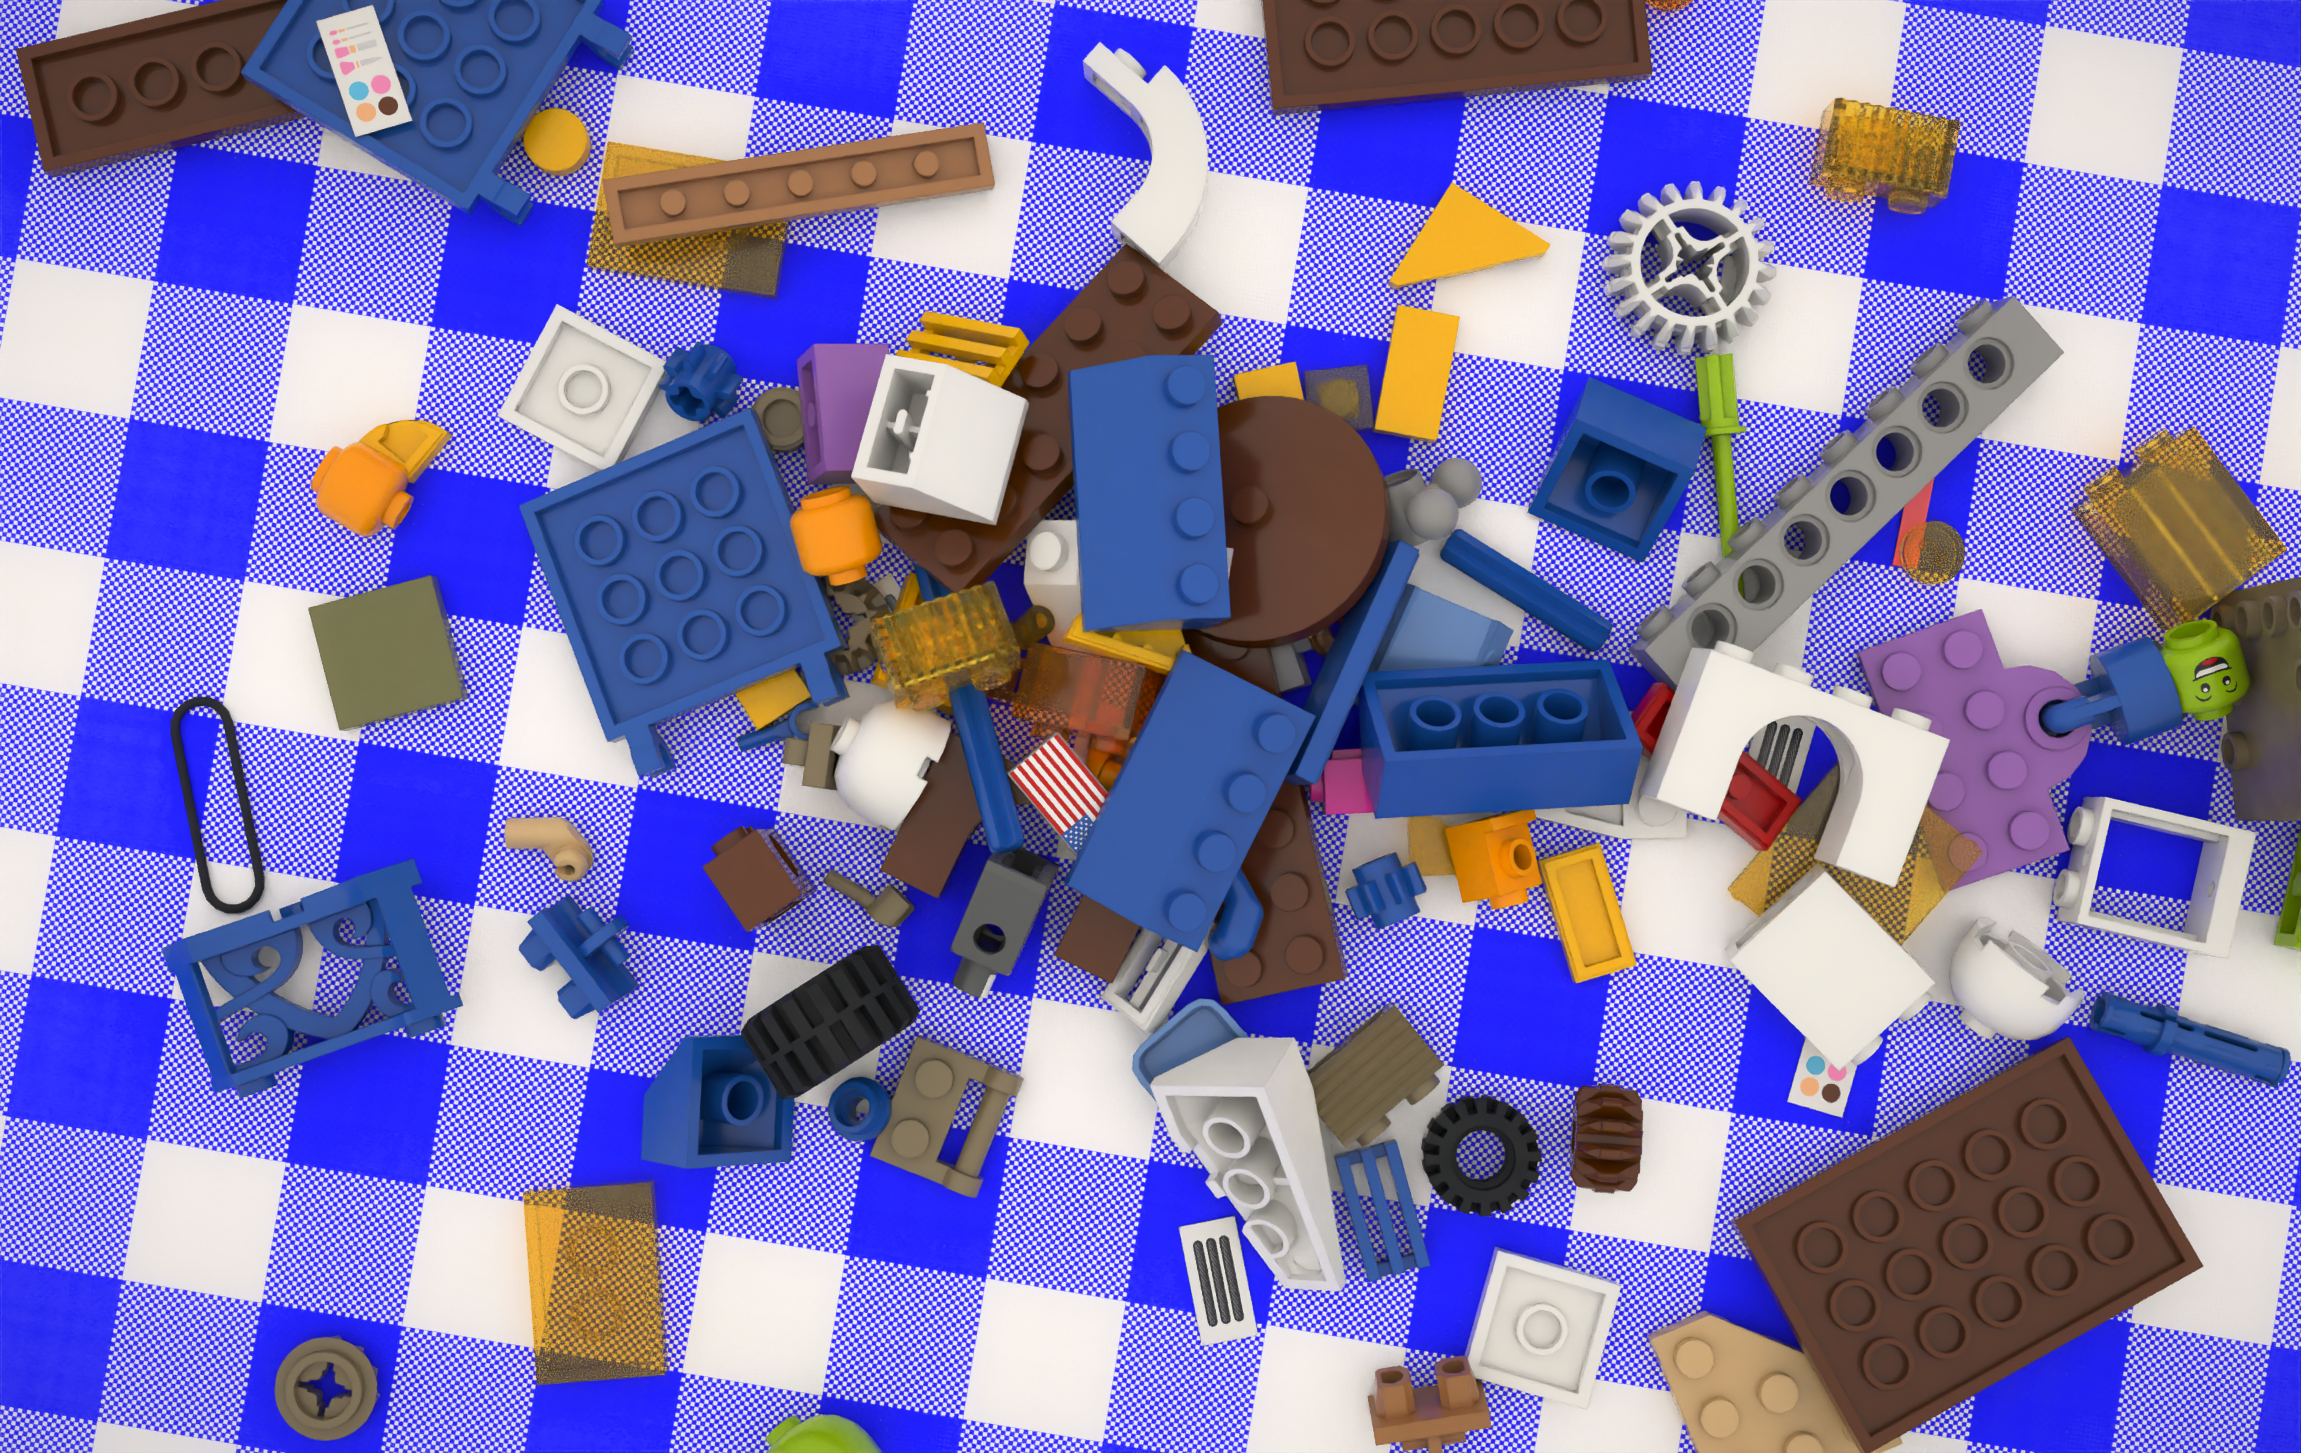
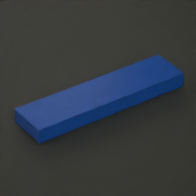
(1349, 662)

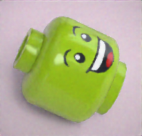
(2206, 668)

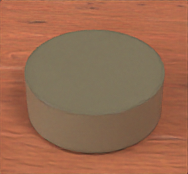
(781, 418)

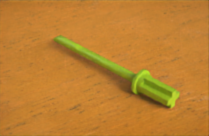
(1720, 415)

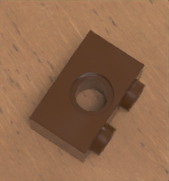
(757, 876)

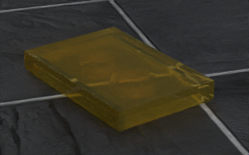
(728, 261)
(595, 1282)

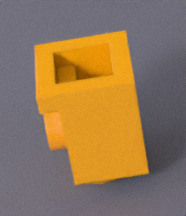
(1495, 858)

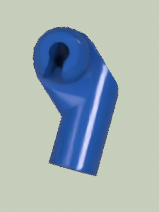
(1238, 922)

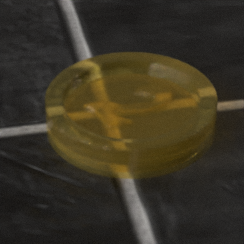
(1932, 552)

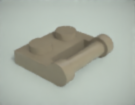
(926, 1108)

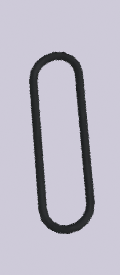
(191, 810)

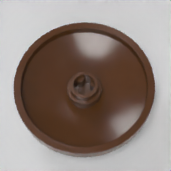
(1302, 519)

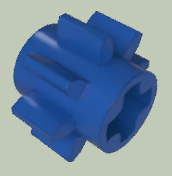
(700, 382)
(1386, 890)

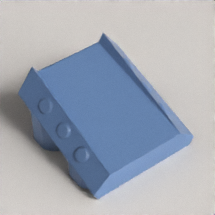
(1438, 634)

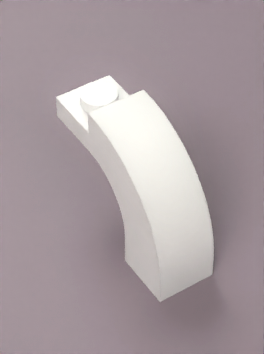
(1172, 196)

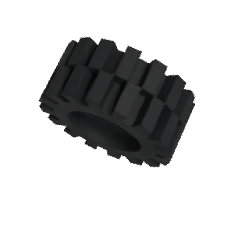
(1508, 1183)

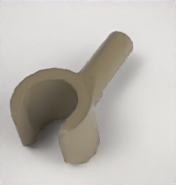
(887, 909)

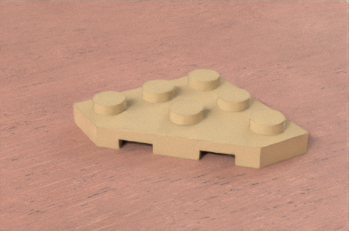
(1747, 1391)

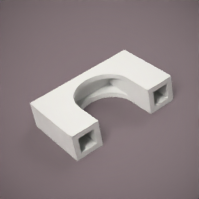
(1882, 759)

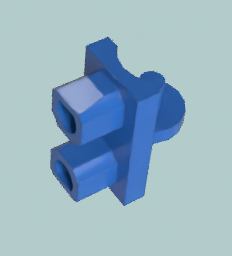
(585, 951)

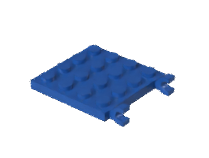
(465, 72)
(683, 583)

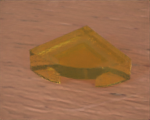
(1429, 846)

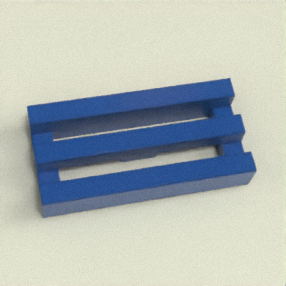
(1395, 1263)

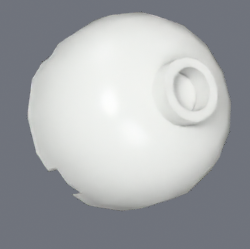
(886, 759)
(2009, 985)

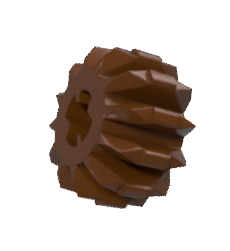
(1606, 1138)

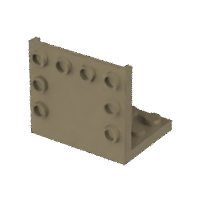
(2266, 722)

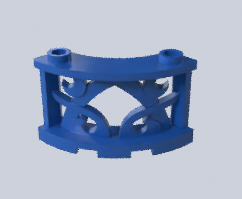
(380, 908)

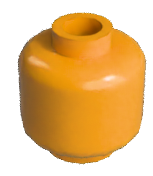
(362, 489)
(836, 534)

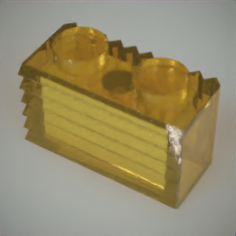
(1884, 155)
(946, 647)

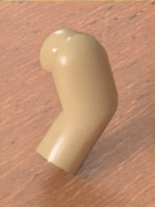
(557, 839)

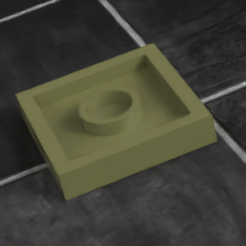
(388, 653)

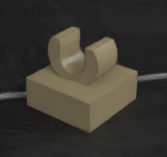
(814, 755)

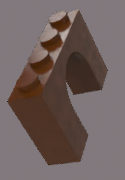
(938, 834)

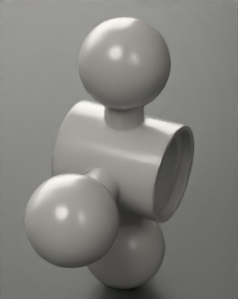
(1431, 510)

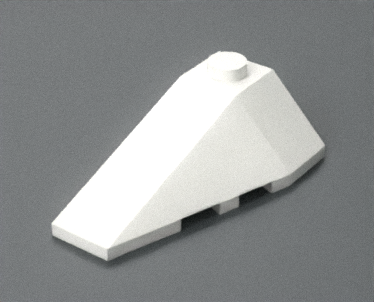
(1260, 1138)

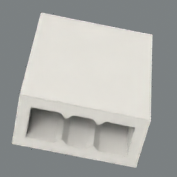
(1831, 968)

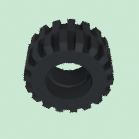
(830, 1021)

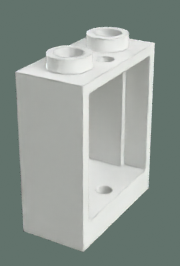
(2215, 891)

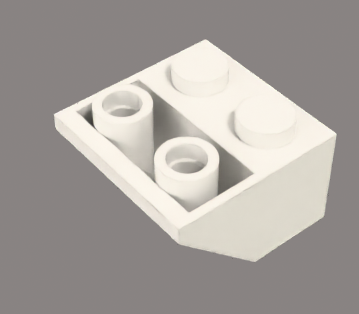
(939, 441)

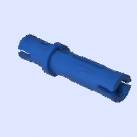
(2164, 1031)

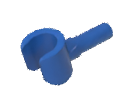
(779, 731)

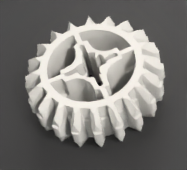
(1678, 247)

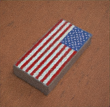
(1060, 789)

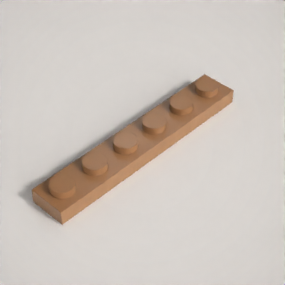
(798, 184)

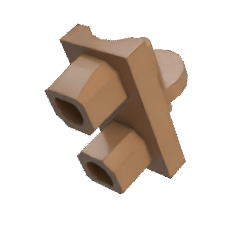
(1431, 1413)

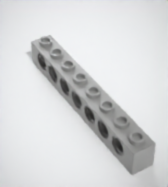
(2014, 356)

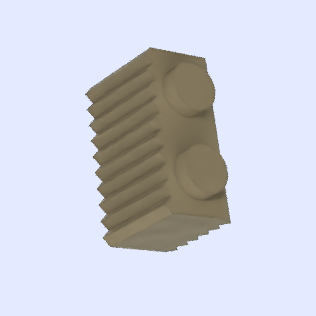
(1372, 1075)

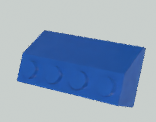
(1149, 494)
(1496, 739)
(1189, 800)

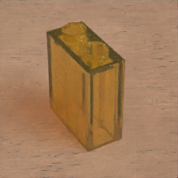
(2177, 527)

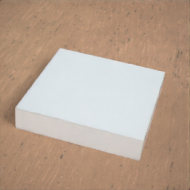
(584, 390)
(1541, 1327)

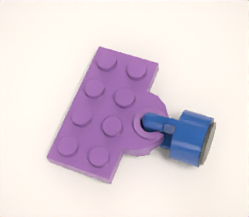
(2013, 728)

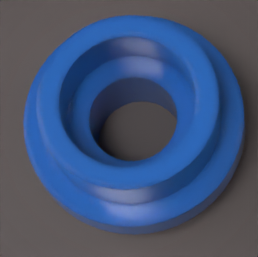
(843, 1109)

